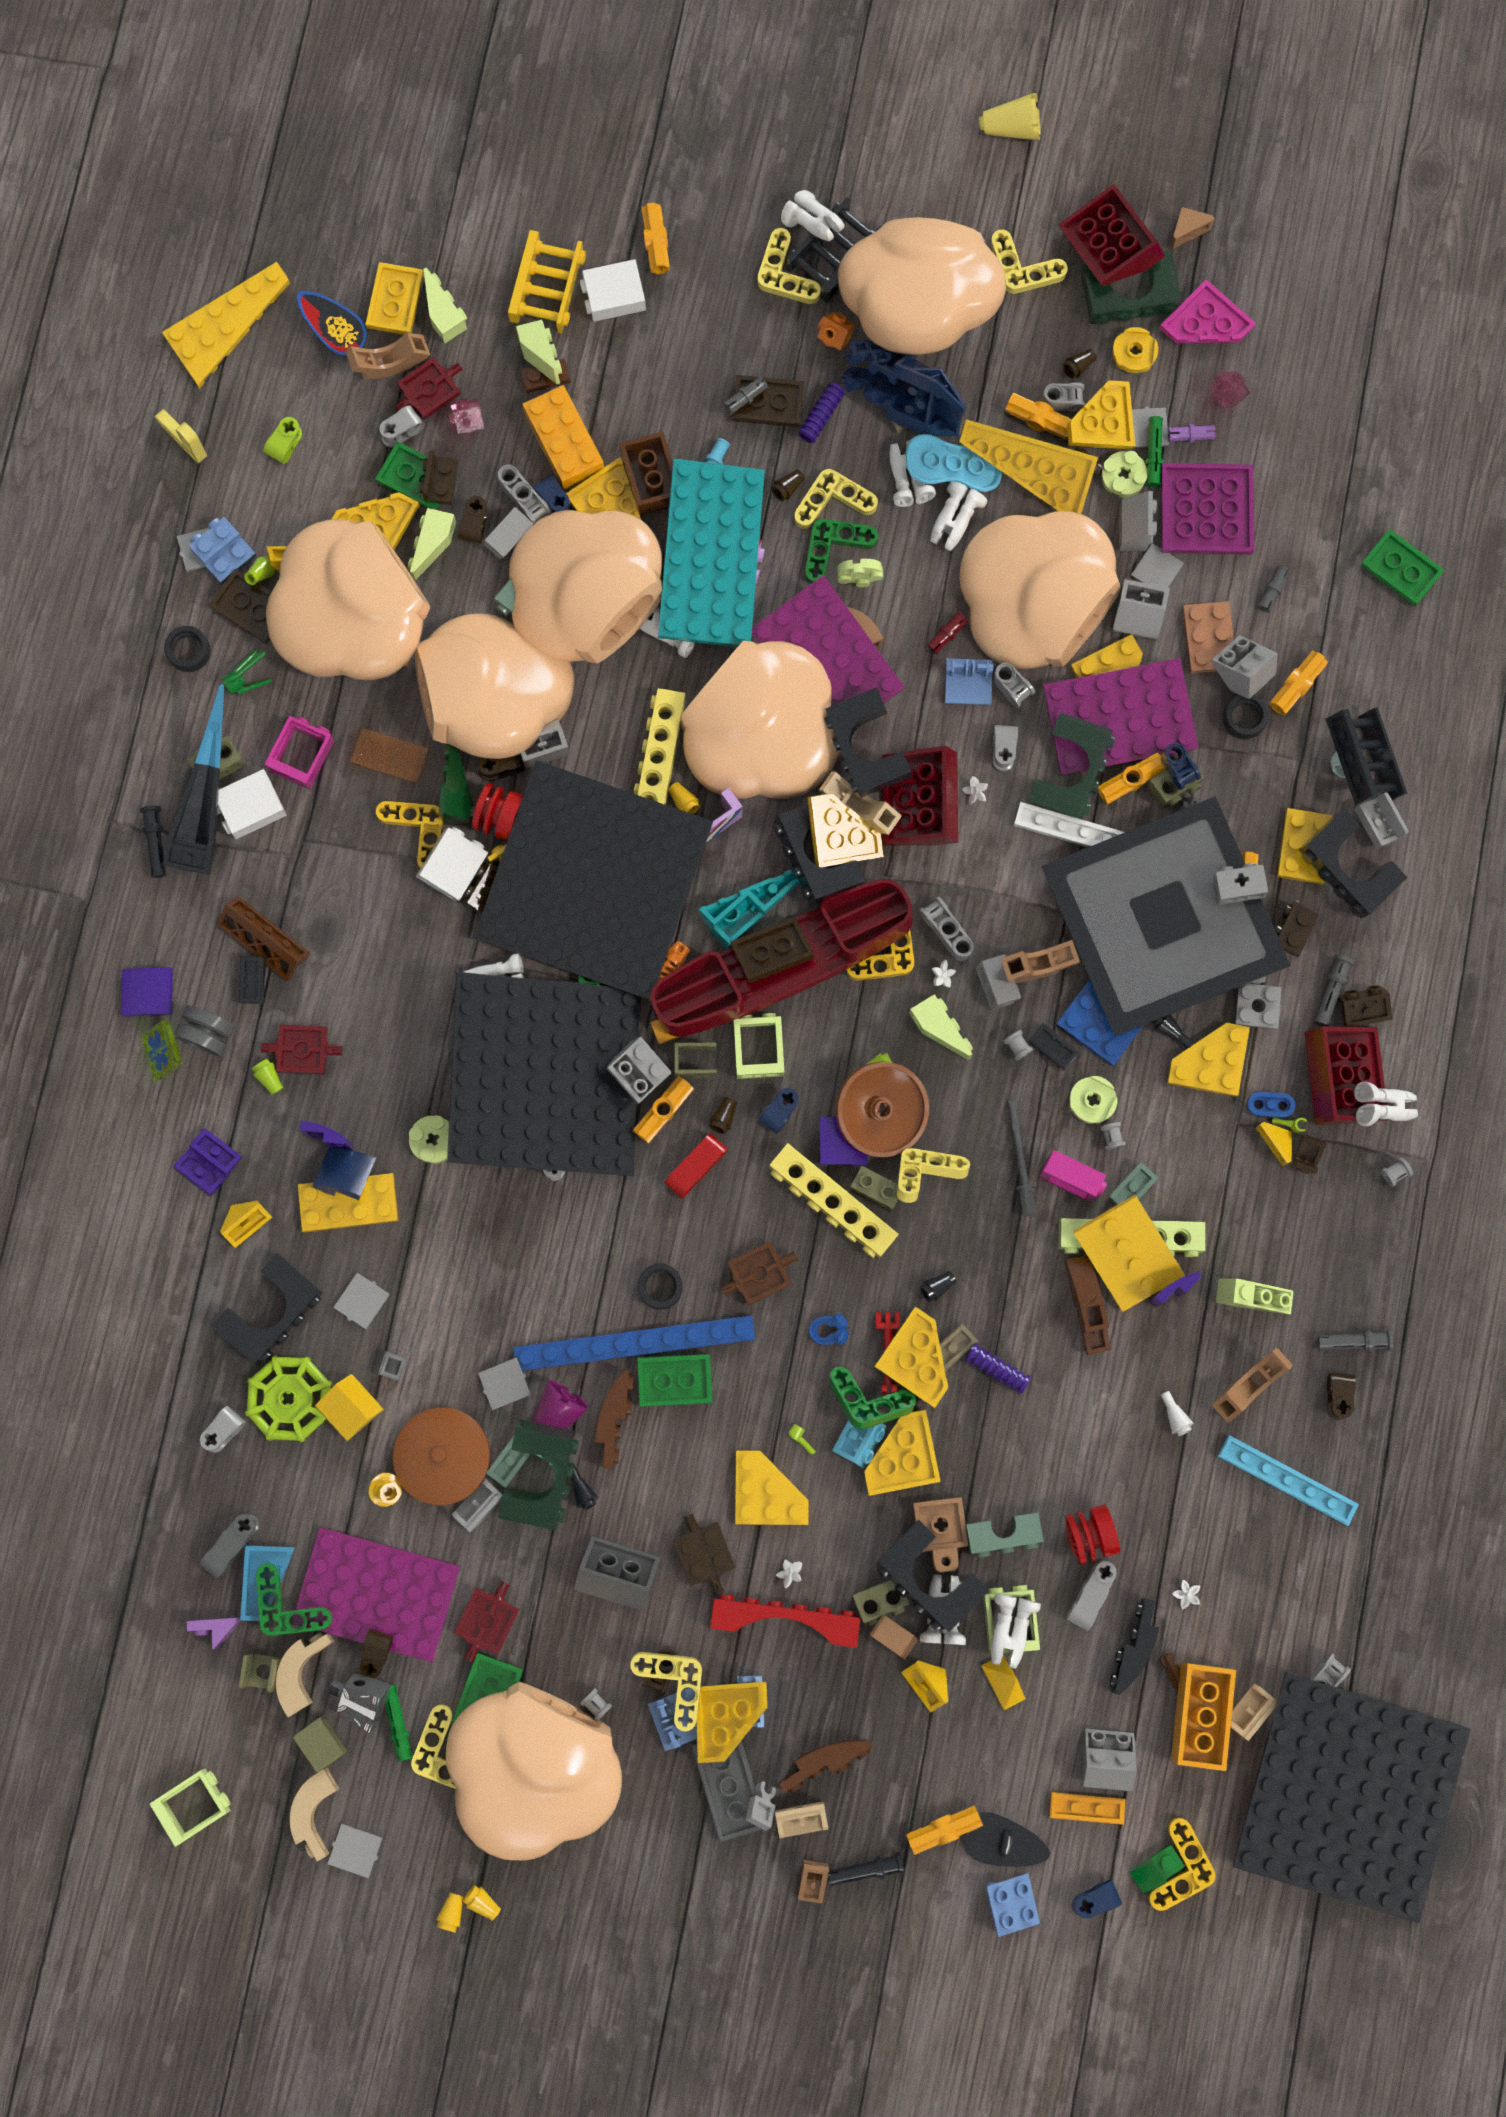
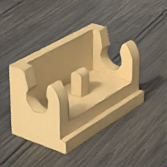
(1252, 1711)
(801, 1819)

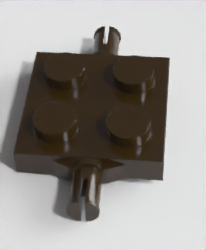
(703, 1554)

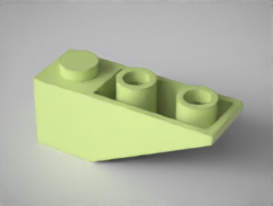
(443, 314)
(536, 349)
(435, 537)
(937, 1025)
(1254, 1296)

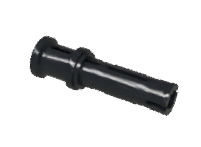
(153, 830)
(878, 1868)

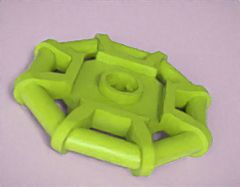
(274, 1398)

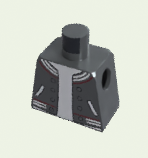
(361, 1700)

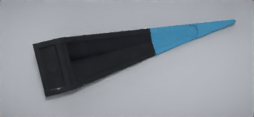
(195, 826)

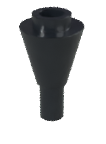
(1170, 1028)
(584, 1494)

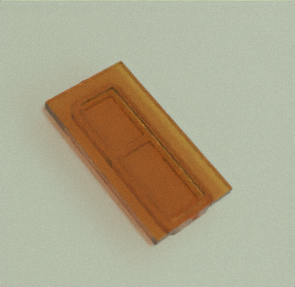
(389, 755)

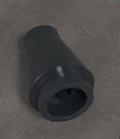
(935, 1287)

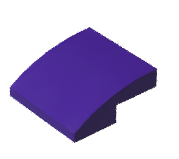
(147, 992)
(330, 1137)
(834, 1147)
(207, 1162)
(1179, 1287)

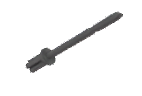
(1025, 1190)

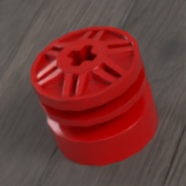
(495, 811)
(1092, 1534)

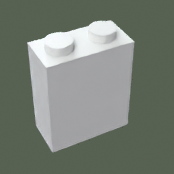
(613, 290)
(249, 804)
(452, 863)

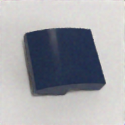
(344, 1172)

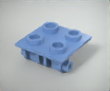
(968, 681)
(663, 1716)
(1012, 1904)

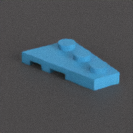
(253, 1559)

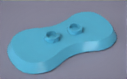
(938, 461)

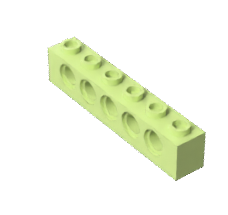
(1192, 1231)

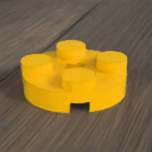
(1145, 343)

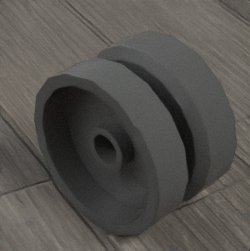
(205, 1028)

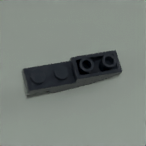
(1133, 1658)

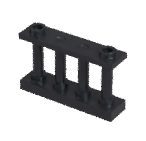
(828, 285)
(1353, 760)

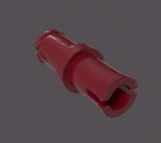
(947, 633)

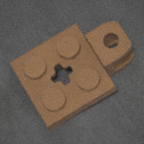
(953, 1536)

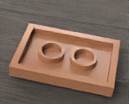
(1207, 633)

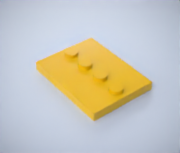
(1128, 1253)

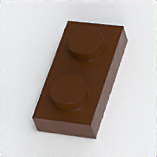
(536, 380)

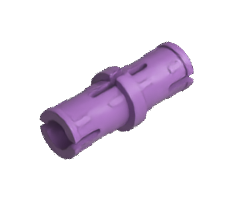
(1191, 433)

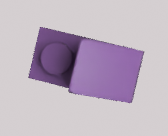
(220, 1628)

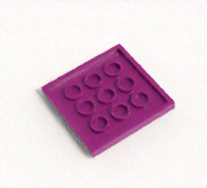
(1207, 508)

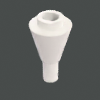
(1178, 1420)

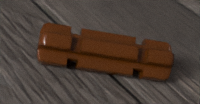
(1173, 1670)

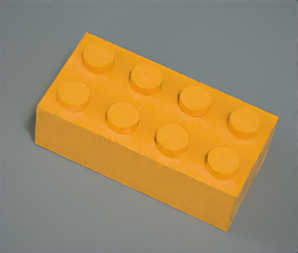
(563, 437)
(1203, 1716)

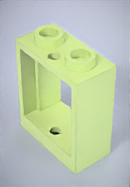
(759, 1070)
(1018, 1591)
(168, 1818)

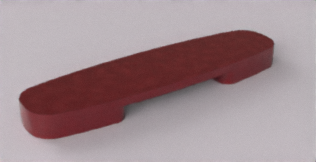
(840, 933)

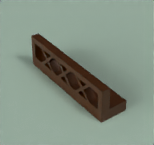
(263, 933)

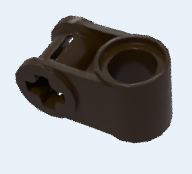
(473, 524)
(501, 767)
(1340, 1391)
(375, 1652)
(648, 1681)

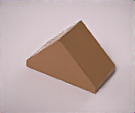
(1190, 225)
(894, 1636)
(813, 1881)

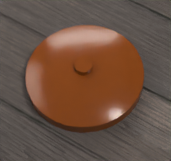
(882, 1109)
(441, 1456)

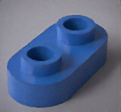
(1270, 1105)

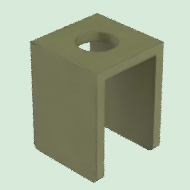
(693, 1047)
(249, 1671)
(320, 1744)

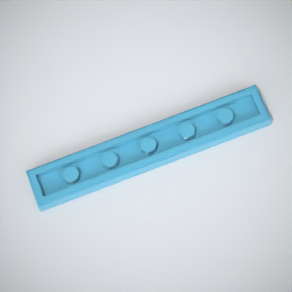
(1288, 1480)

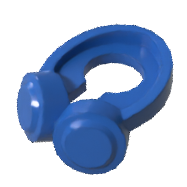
(838, 1337)

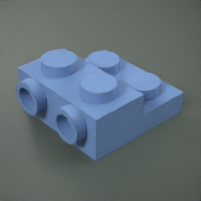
(221, 549)

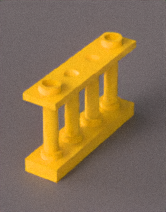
(530, 267)

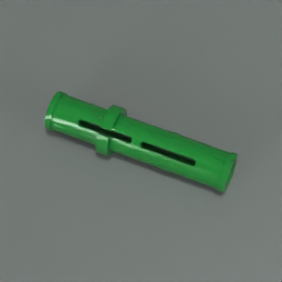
(1154, 459)
(398, 1730)

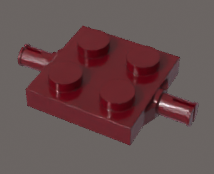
(429, 387)
(301, 1049)
(487, 1621)

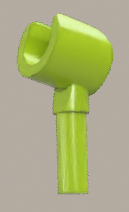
(1289, 1123)
(796, 1433)

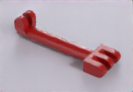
(887, 1326)

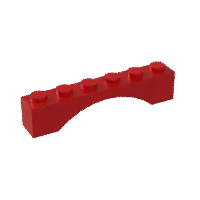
(733, 1615)

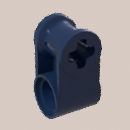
(553, 494)
(1181, 767)
(777, 1113)
(1101, 1899)

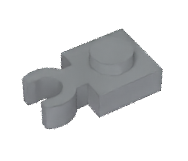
(760, 1809)

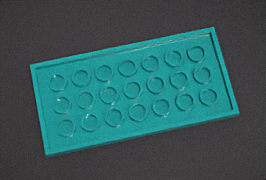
(711, 553)

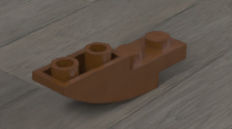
(1089, 1304)
(614, 1408)
(832, 1755)

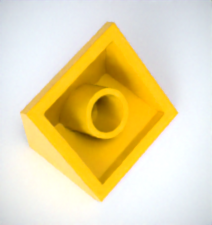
(348, 1407)

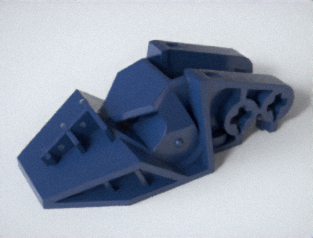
(908, 389)

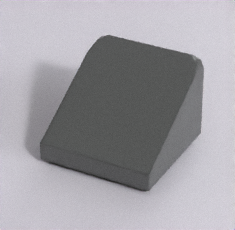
(389, 1365)

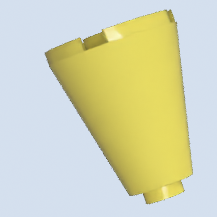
(1013, 119)

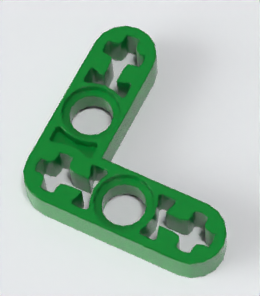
(832, 537)
(862, 1407)
(283, 1618)

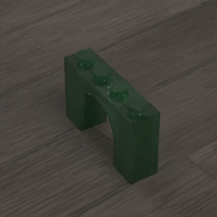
(1108, 306)
(1095, 741)
(556, 1447)

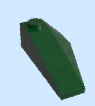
(455, 797)

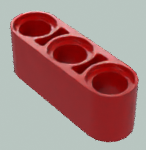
(696, 1166)

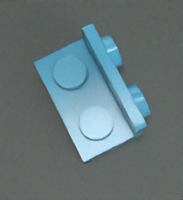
(859, 1444)

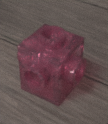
(1229, 389)
(466, 416)

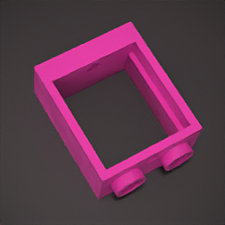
(301, 724)
(1073, 1176)

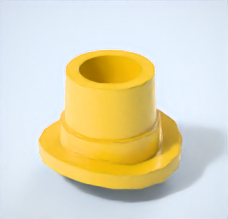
(385, 1489)

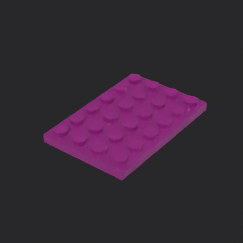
(829, 631)
(1141, 705)
(378, 1590)

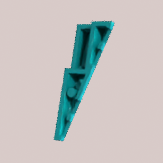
(737, 914)

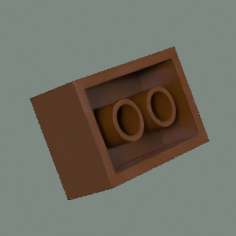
(648, 471)

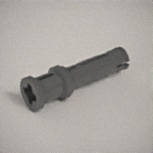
(1339, 979)
(1366, 1341)

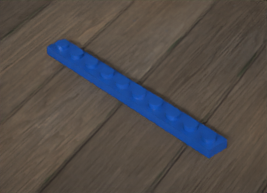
(635, 1343)

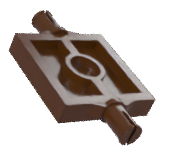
(759, 1273)

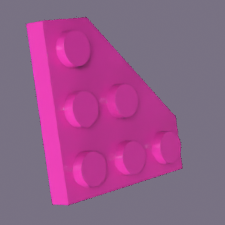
(1207, 318)

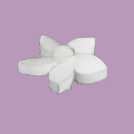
(975, 790)
(943, 974)
(790, 1572)
(1187, 1594)

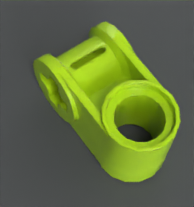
(282, 444)

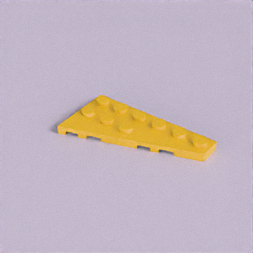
(219, 326)
(1045, 469)
(605, 491)

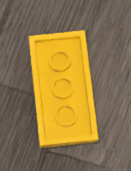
(327, 1212)

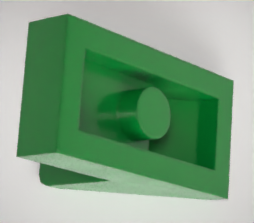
(1156, 1869)

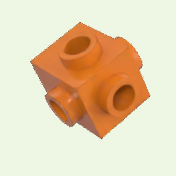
(835, 330)

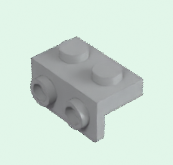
(1381, 820)

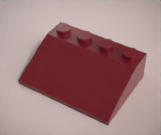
(1111, 237)
(926, 800)
(1337, 1064)

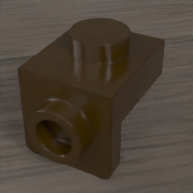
(1308, 1154)

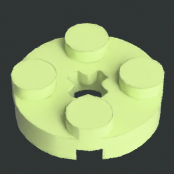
(1125, 461)
(859, 573)
(1080, 1105)
(420, 1134)

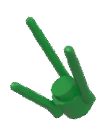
(234, 679)

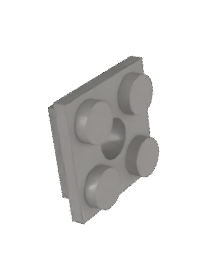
(1268, 996)

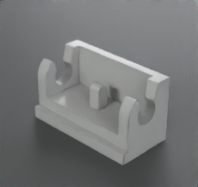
(507, 533)
(995, 983)
(478, 1506)

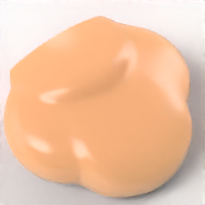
(921, 284)
(584, 583)
(1038, 587)
(345, 603)
(489, 686)
(762, 724)
(530, 1772)

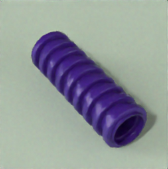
(821, 412)
(997, 1368)

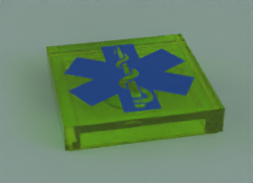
(162, 1050)

